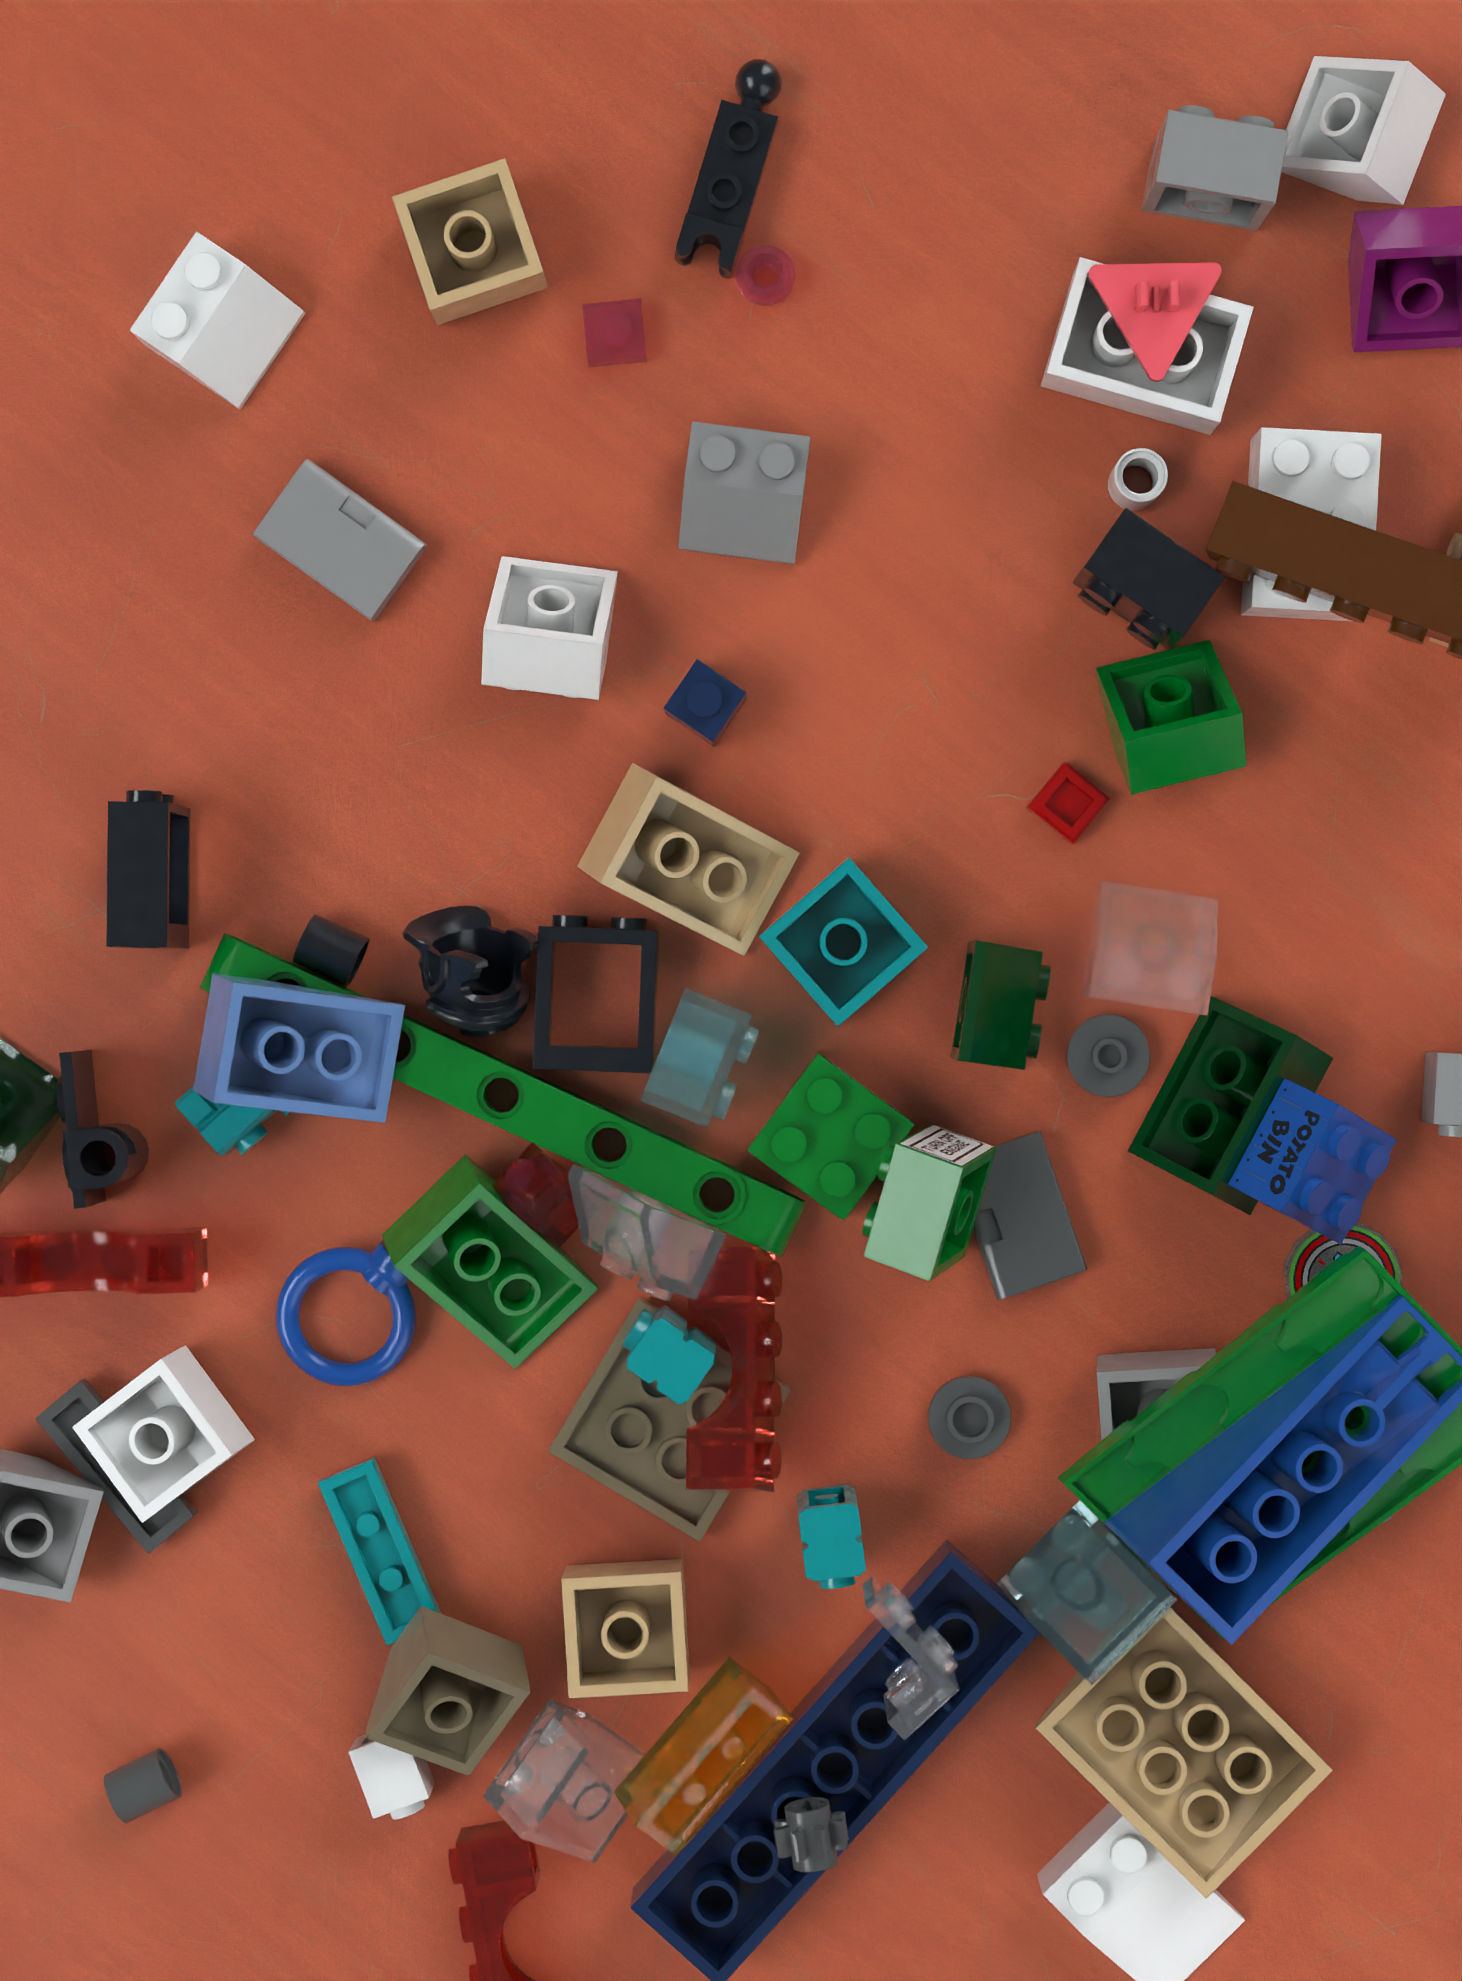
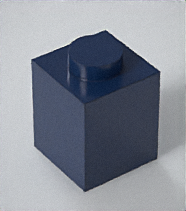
(705, 702)

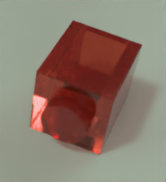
(540, 1194)

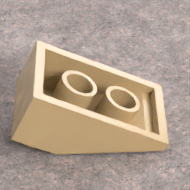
(687, 860)

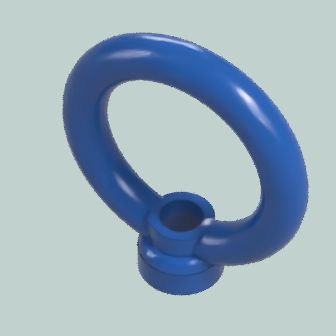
(380, 1274)

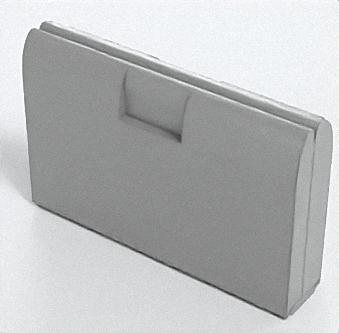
(340, 540)

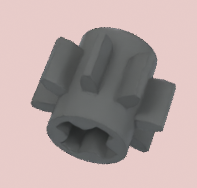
(811, 1834)

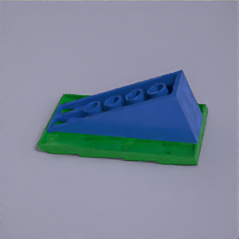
(1283, 1444)

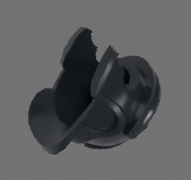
(472, 968)

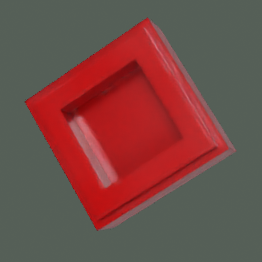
(1068, 803)

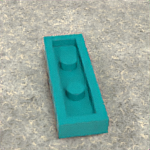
(378, 1546)

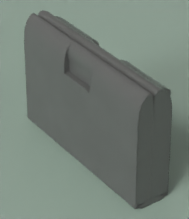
(1025, 1221)

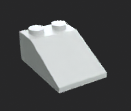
(1135, 1901)

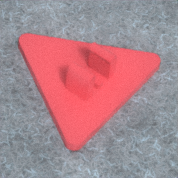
(1155, 305)

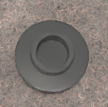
(1108, 1055)
(969, 1417)

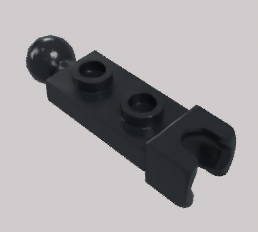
(732, 168)

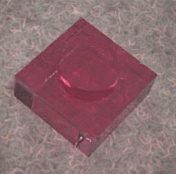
(614, 332)

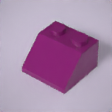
(1406, 279)

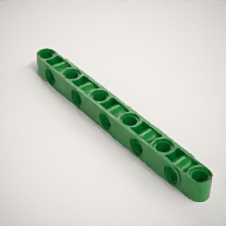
(555, 1116)

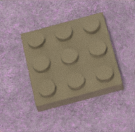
(637, 1436)

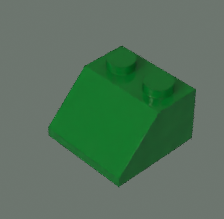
(1172, 717)

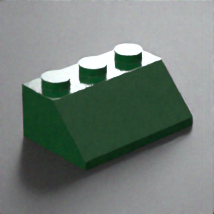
(1220, 1097)

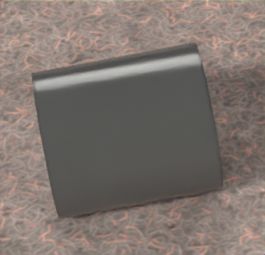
(142, 1785)

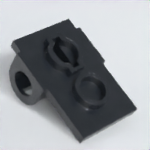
(85, 1138)

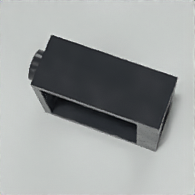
(148, 872)
(595, 1058)

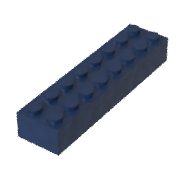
(727, 1880)

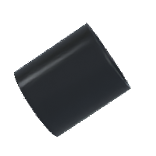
(331, 950)

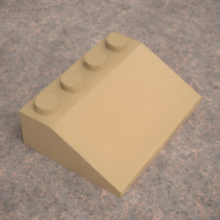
(1184, 1751)

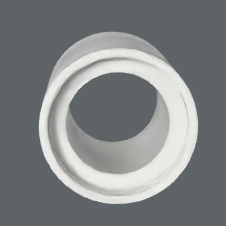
(1153, 464)

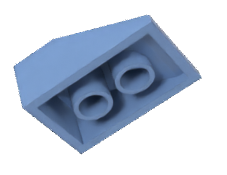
(297, 1049)

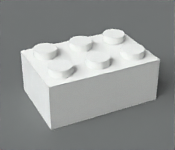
(1098, 365)
(1321, 471)

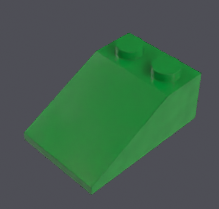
(486, 1263)

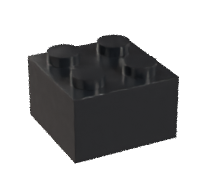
(1147, 581)

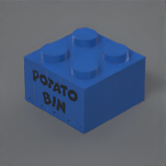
(1313, 1161)

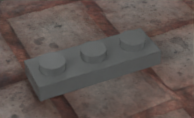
(58, 1423)

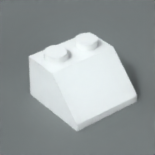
(1361, 127)
(217, 320)
(548, 628)
(163, 1433)

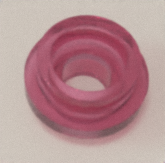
(768, 257)

